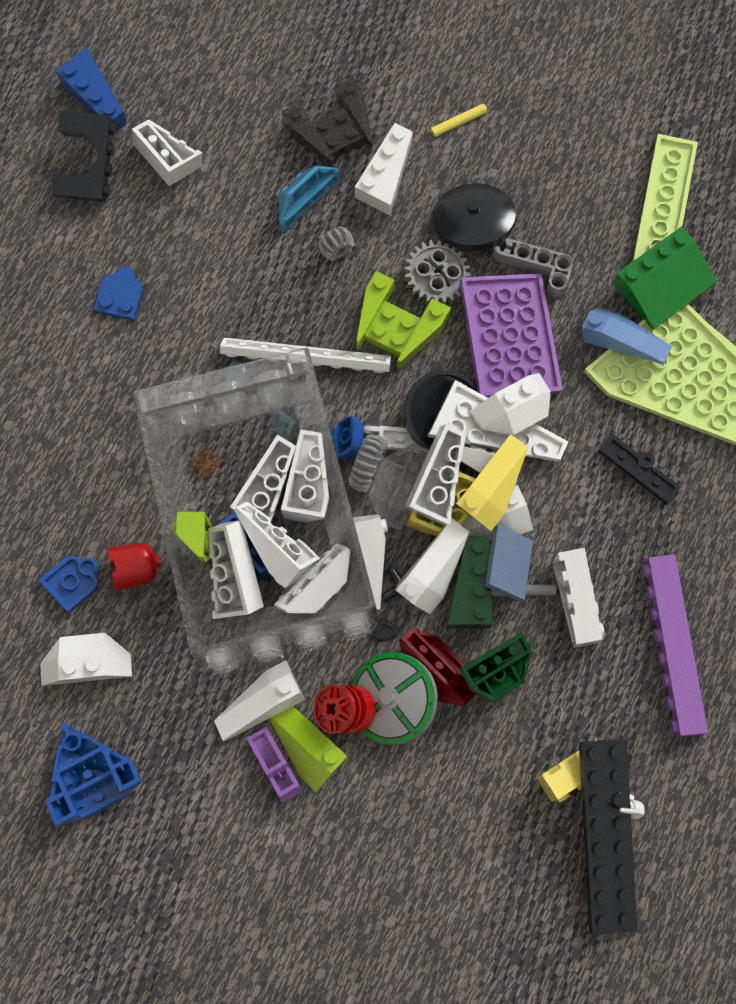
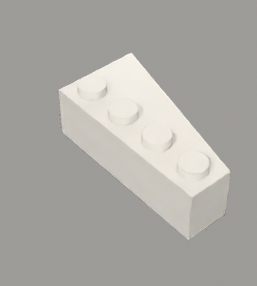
(438, 477)
(268, 479)

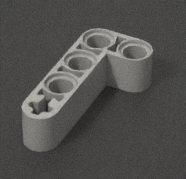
(531, 262)

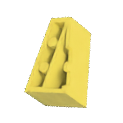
(562, 778)

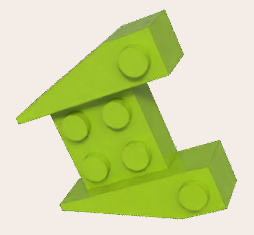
(395, 328)

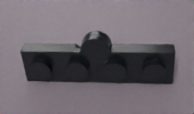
(639, 468)

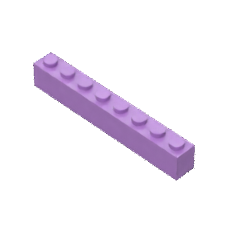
(675, 646)

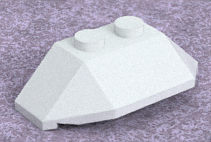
(514, 407)
(318, 583)
(85, 659)

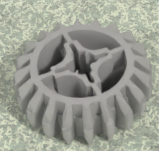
(368, 462)

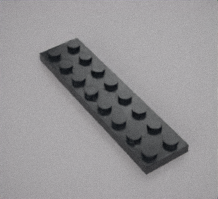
(607, 836)

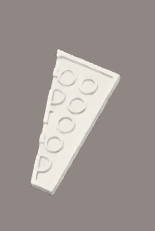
(456, 413)

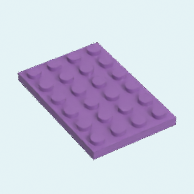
(509, 331)

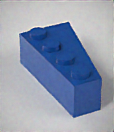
(88, 86)

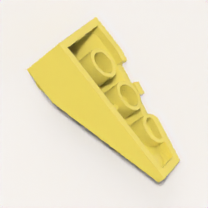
(492, 489)

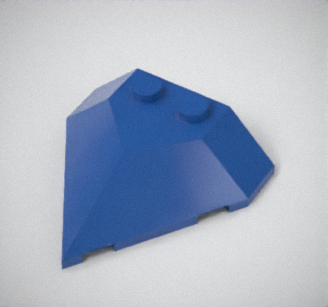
(87, 778)

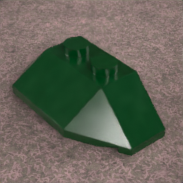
(499, 669)

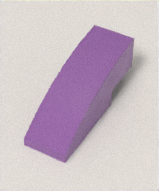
(274, 765)

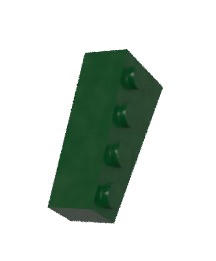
(472, 599)

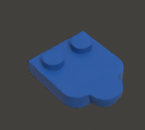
(119, 294)
(71, 581)

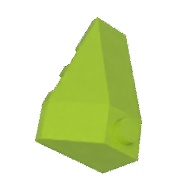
(193, 532)
(308, 748)

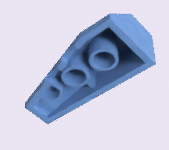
(620, 334)

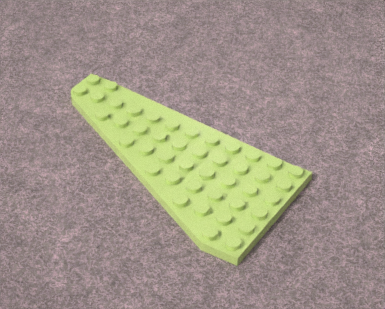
(692, 385)

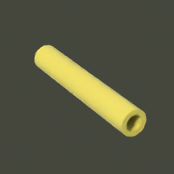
(458, 120)

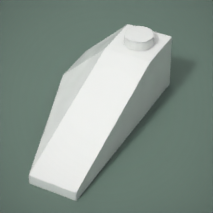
(432, 572)
(266, 697)

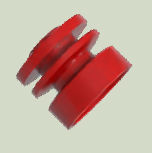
(344, 709)

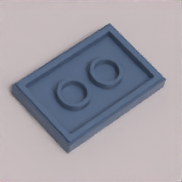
(509, 563)

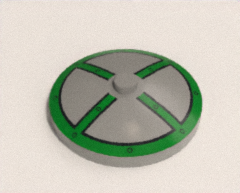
(402, 697)

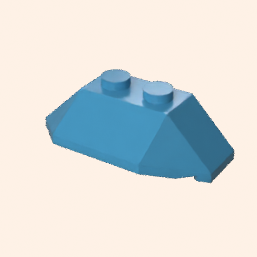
(304, 192)

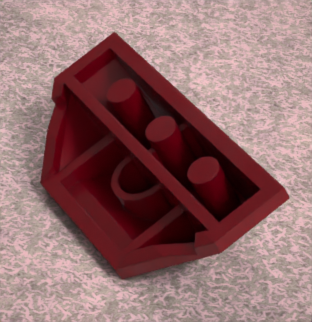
(441, 663)

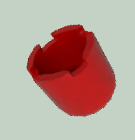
(133, 564)

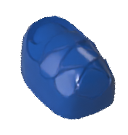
(348, 438)

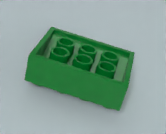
(665, 278)

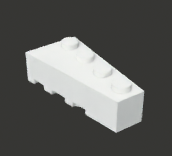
(384, 173)
(233, 572)
(578, 597)

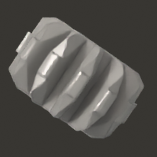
(336, 243)

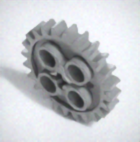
(423, 282)

